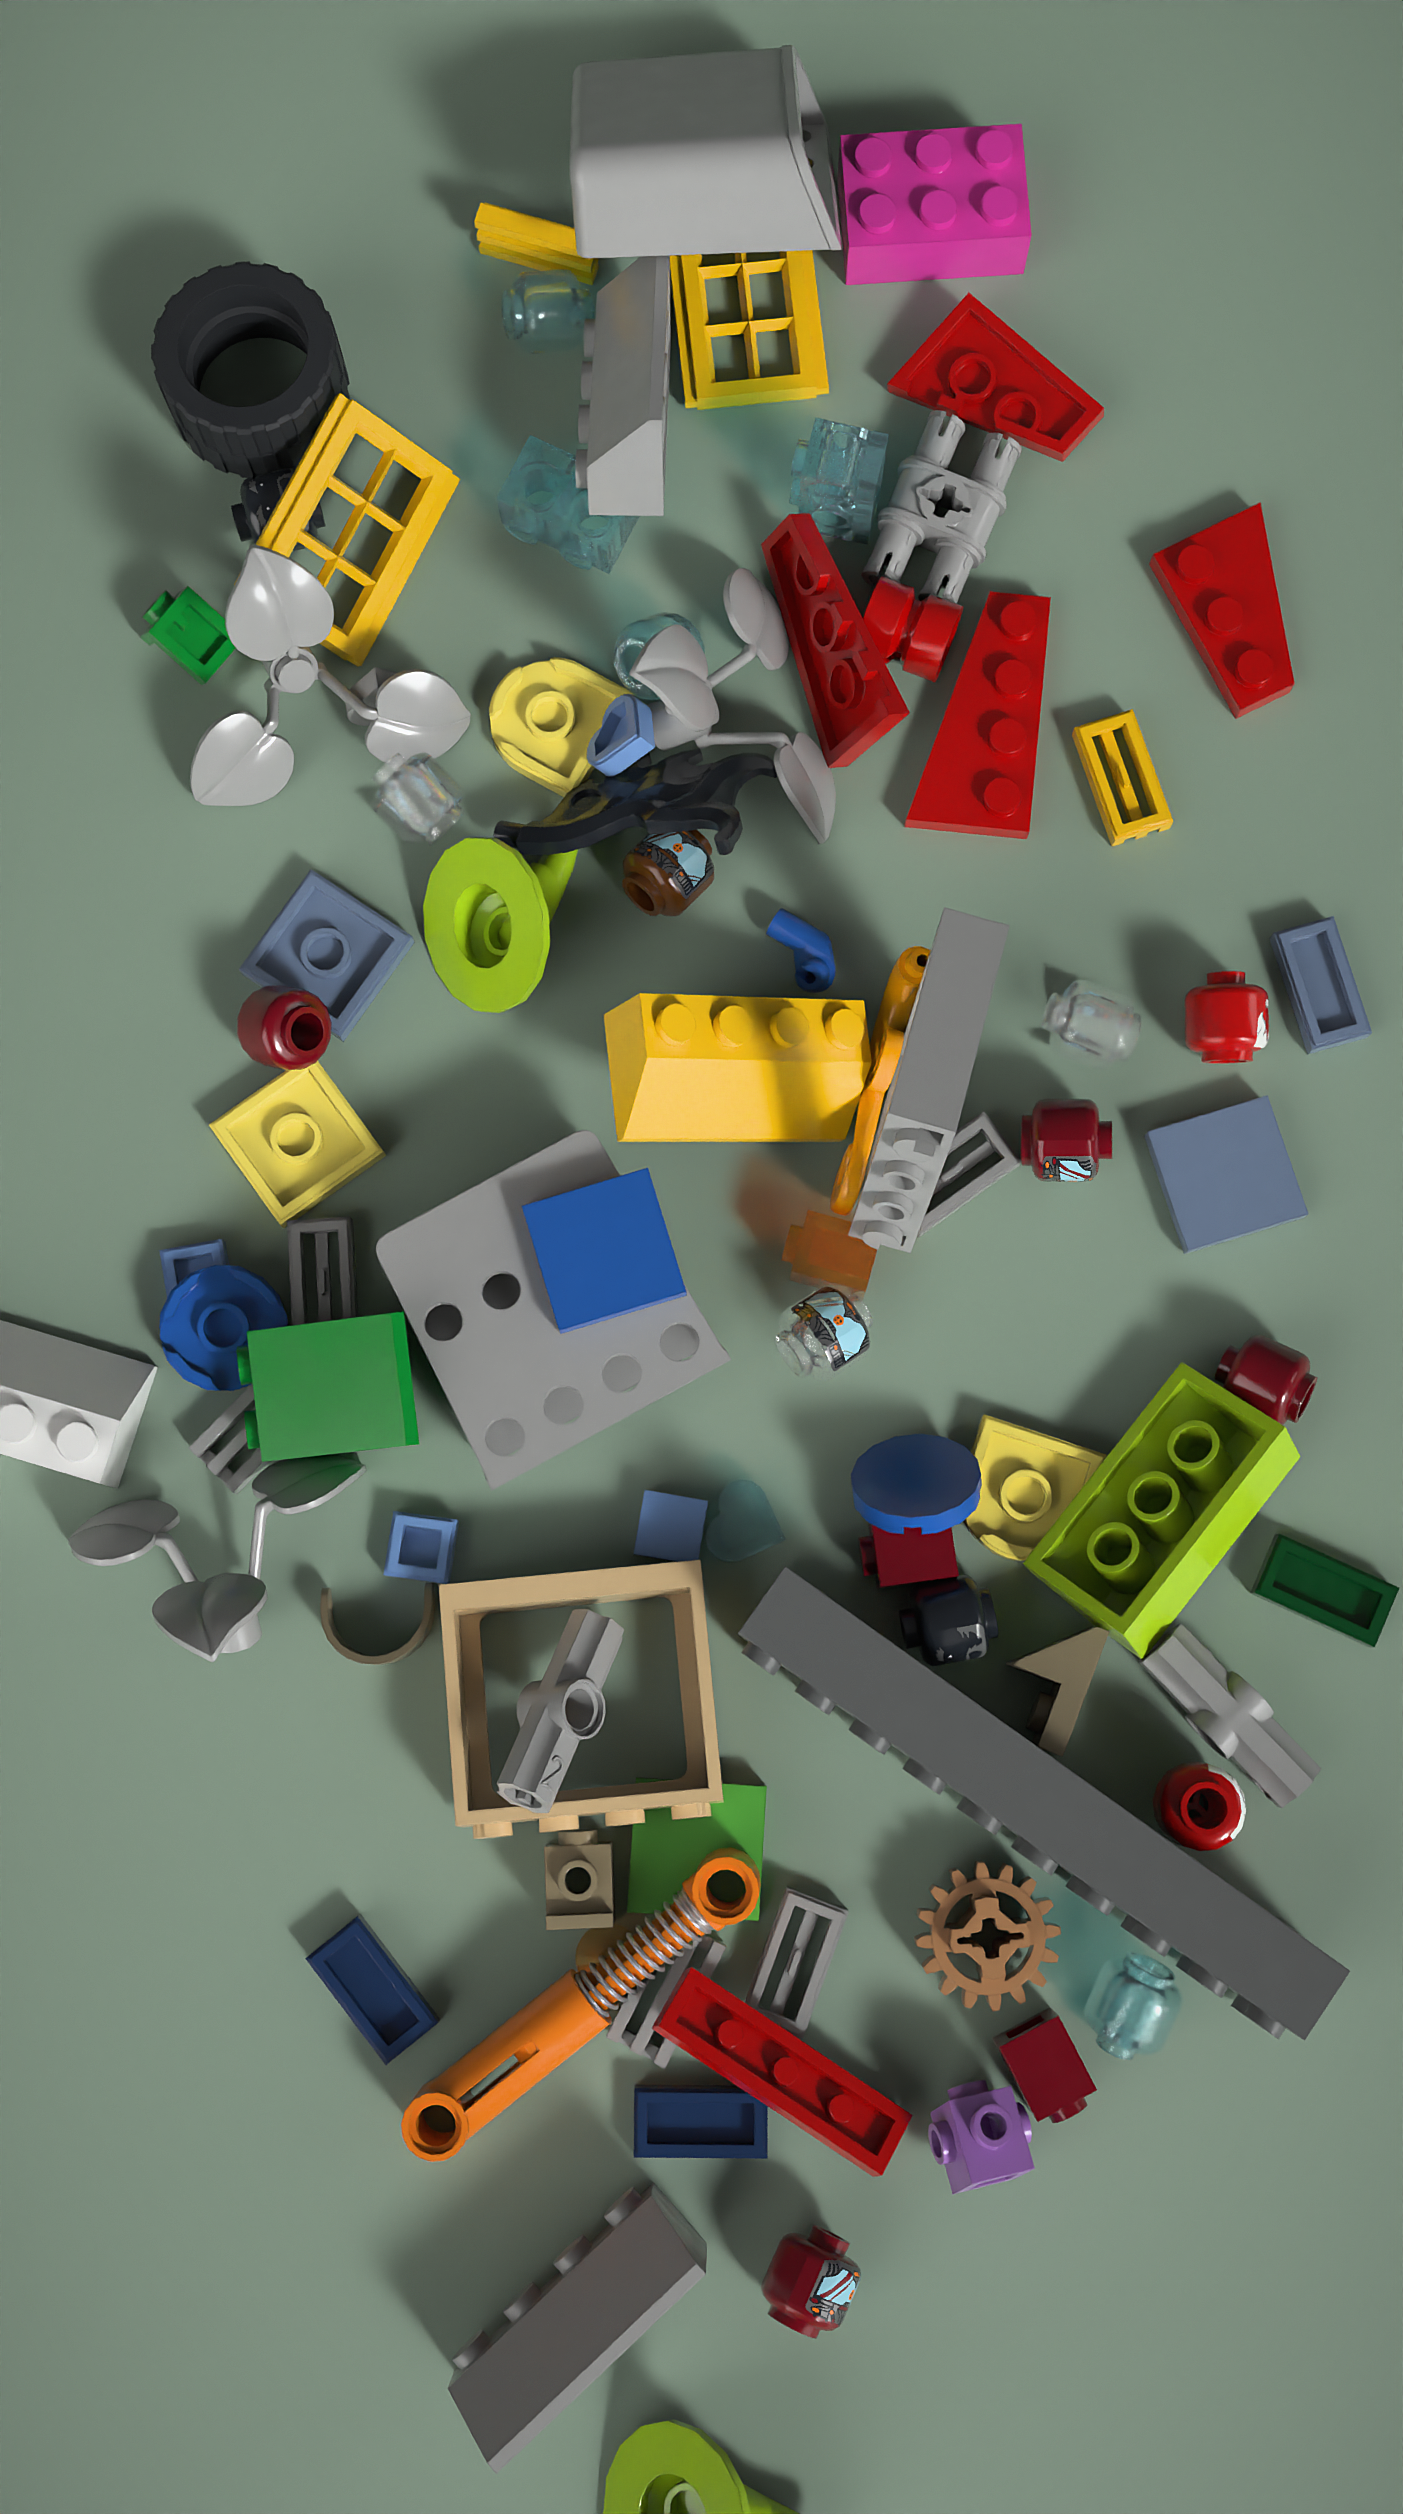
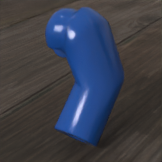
(810, 948)

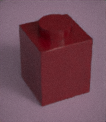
(907, 1556)
(1046, 2067)

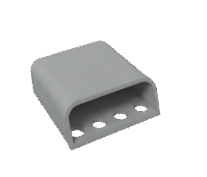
(700, 156)
(492, 1332)

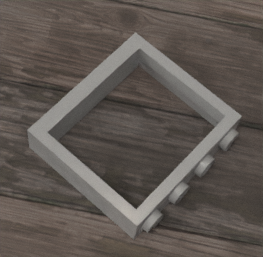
(929, 1080)

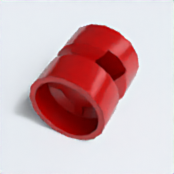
(910, 628)

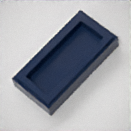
(373, 1989)
(699, 2122)

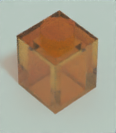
(827, 1255)

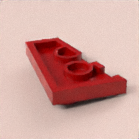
(997, 383)
(1231, 608)

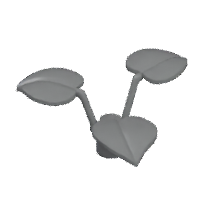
(274, 619)
(678, 674)
(222, 1610)

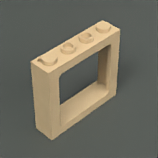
(463, 1610)

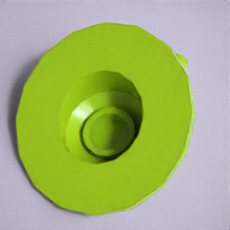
(492, 920)
(679, 2471)

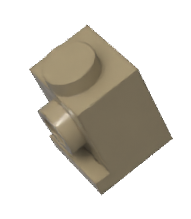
(579, 1909)

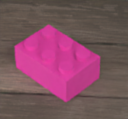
(933, 204)

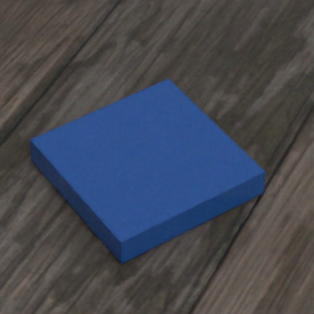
(604, 1250)

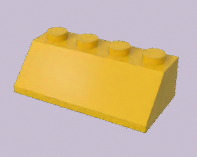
(736, 1068)

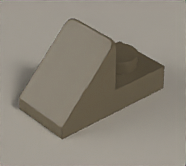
(1070, 1668)

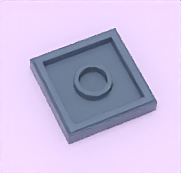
(330, 949)
(1226, 1174)

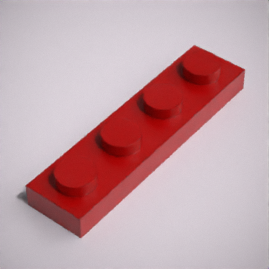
(782, 2072)

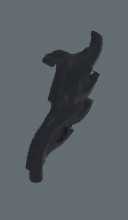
(658, 798)

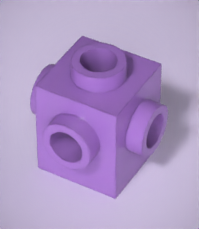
(981, 2136)

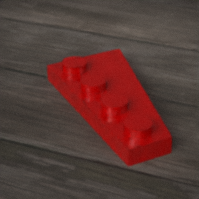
(834, 652)
(988, 739)

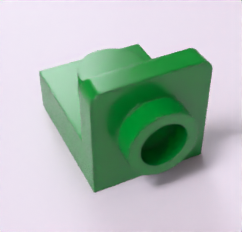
(188, 633)

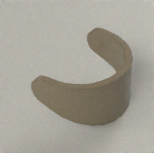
(406, 1650)

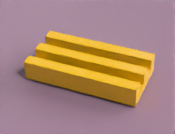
(531, 242)
(1137, 825)

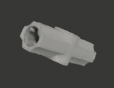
(560, 1711)
(1230, 1716)

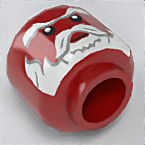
(1226, 1018)
(1218, 1819)

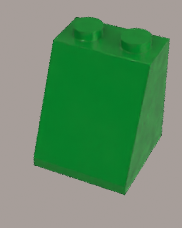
(329, 1387)

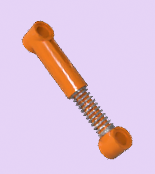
(573, 2010)

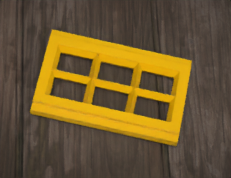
(695, 333)
(409, 534)

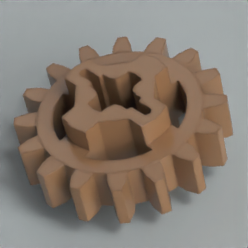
(990, 1965)

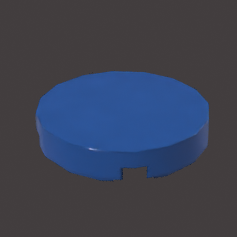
(211, 1317)
(916, 1483)

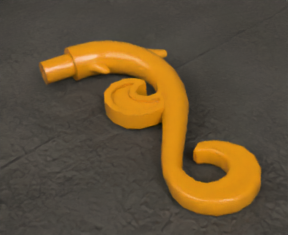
(885, 1053)

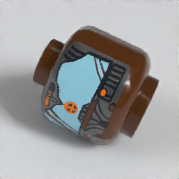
(668, 872)

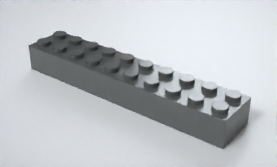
(1053, 1812)

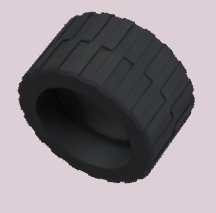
(237, 306)

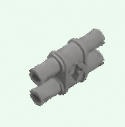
(926, 486)

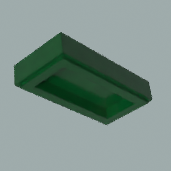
(1324, 1590)

